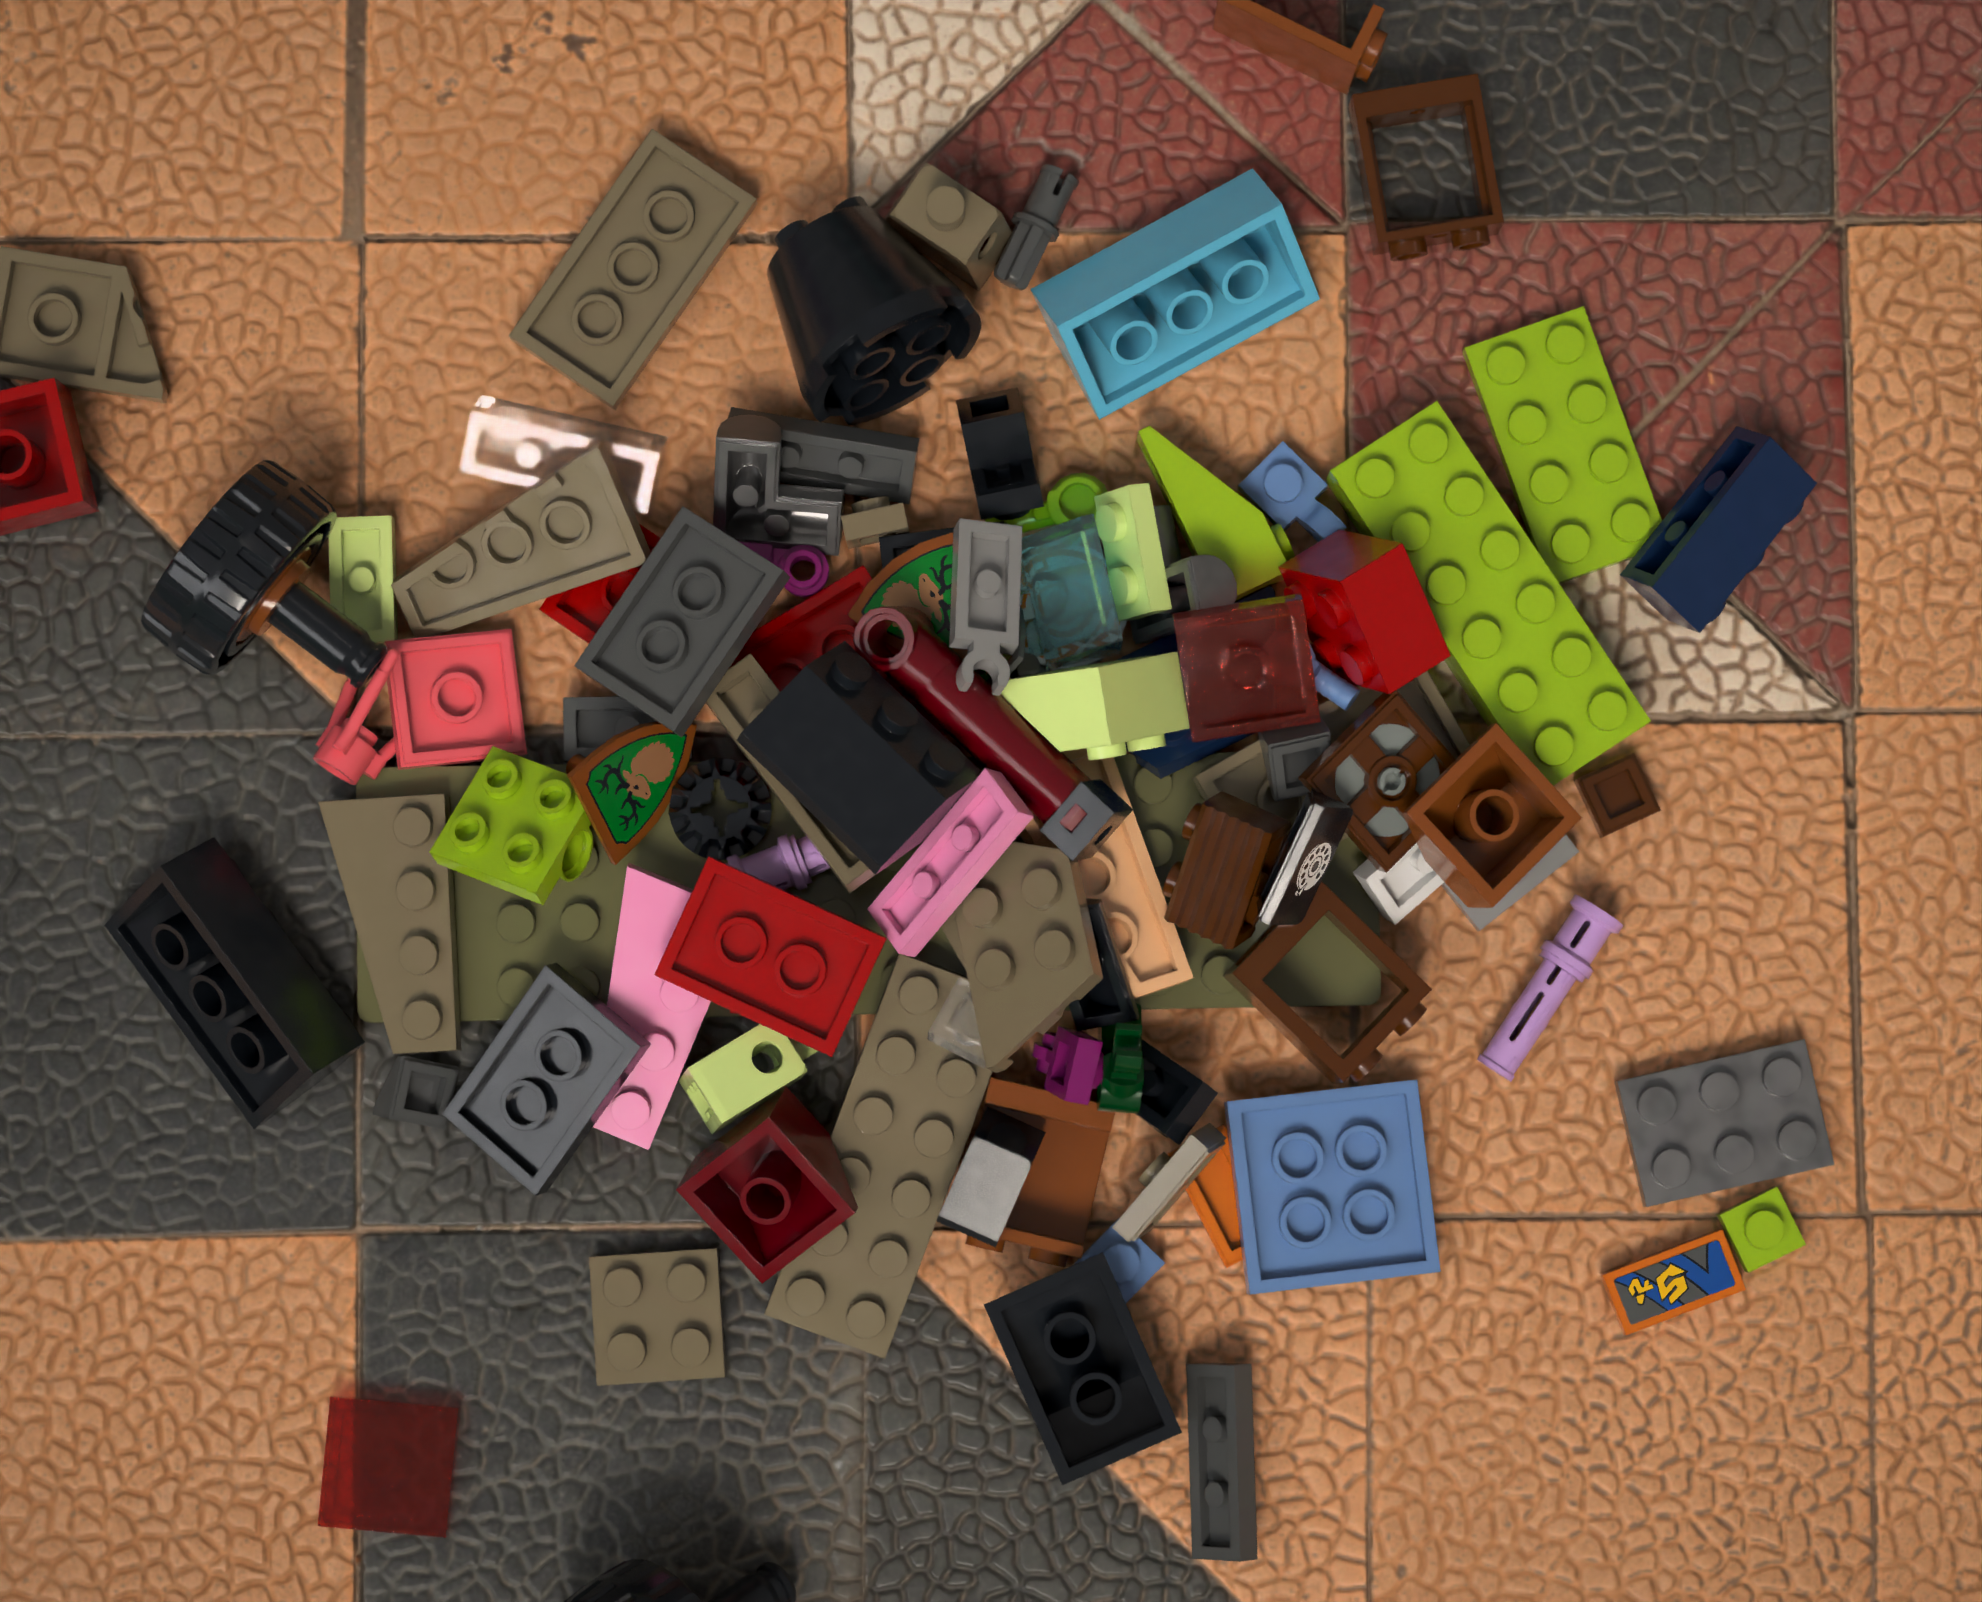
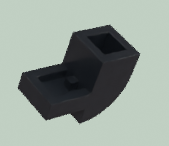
(999, 454)

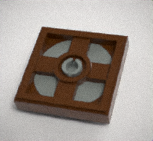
(1379, 773)

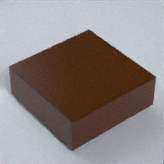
(1617, 795)

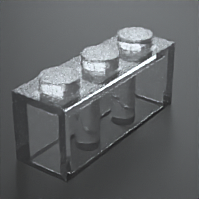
(529, 443)

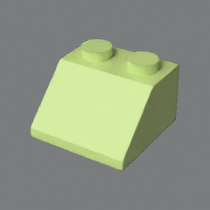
(1104, 704)

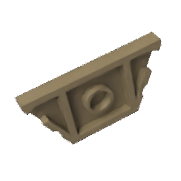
(75, 325)
(1026, 947)

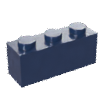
(1719, 529)

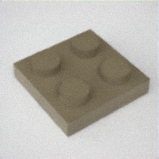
(657, 1316)

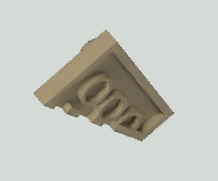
(535, 546)

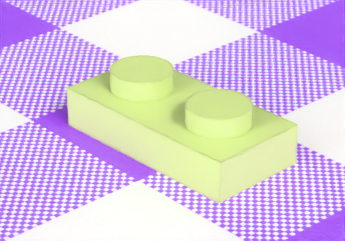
(1132, 551)
(362, 573)

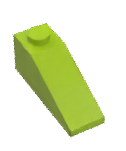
(1216, 517)

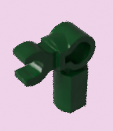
(1121, 1067)

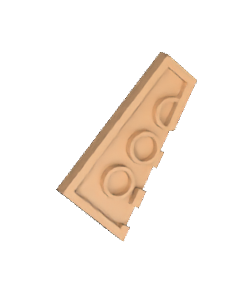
(1130, 892)

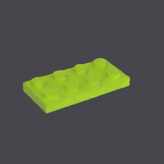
(1564, 444)

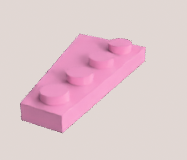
(650, 1005)

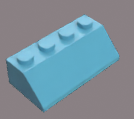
(1176, 292)

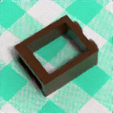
(1415, 104)
(1278, 940)

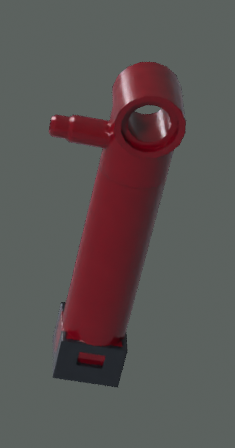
(1074, 809)

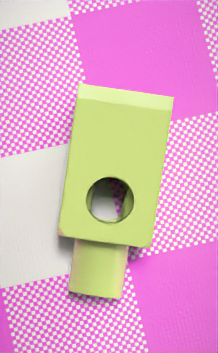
(730, 1085)

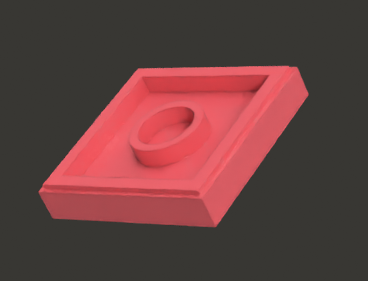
(455, 698)

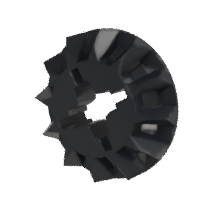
(743, 827)

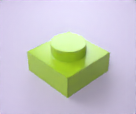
(1761, 1229)

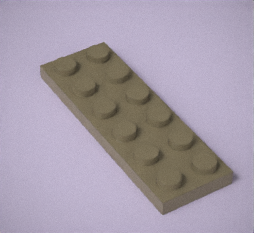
(899, 1152)

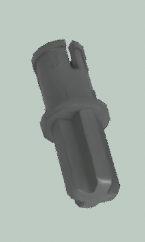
(1035, 227)

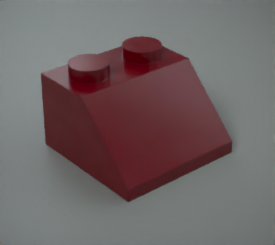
(770, 1185)

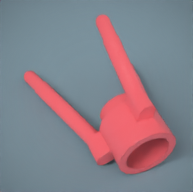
(347, 745)

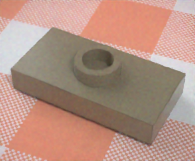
(1167, 1181)

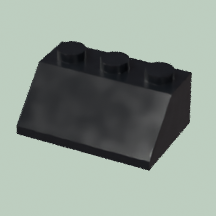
(859, 757)

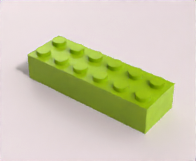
(1494, 598)

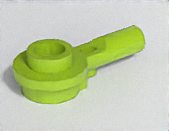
(1067, 500)

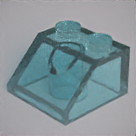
(1068, 595)

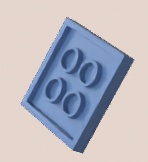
(1332, 1187)

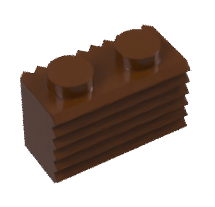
(1223, 868)

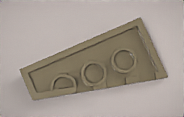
(402, 913)

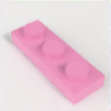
(950, 862)

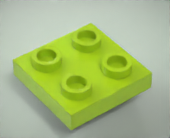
(517, 828)

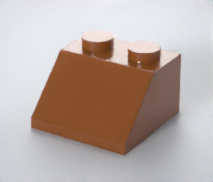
(1488, 819)

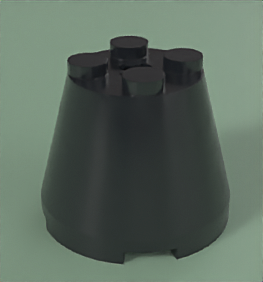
(864, 313)

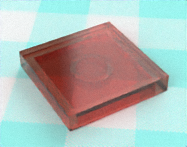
(1246, 667)
(389, 1466)

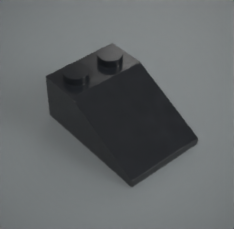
(1082, 1368)

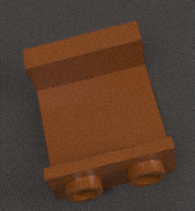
(1302, 47)
(1064, 1176)

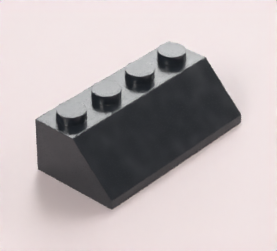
(233, 981)

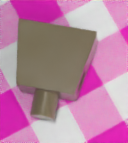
(950, 225)

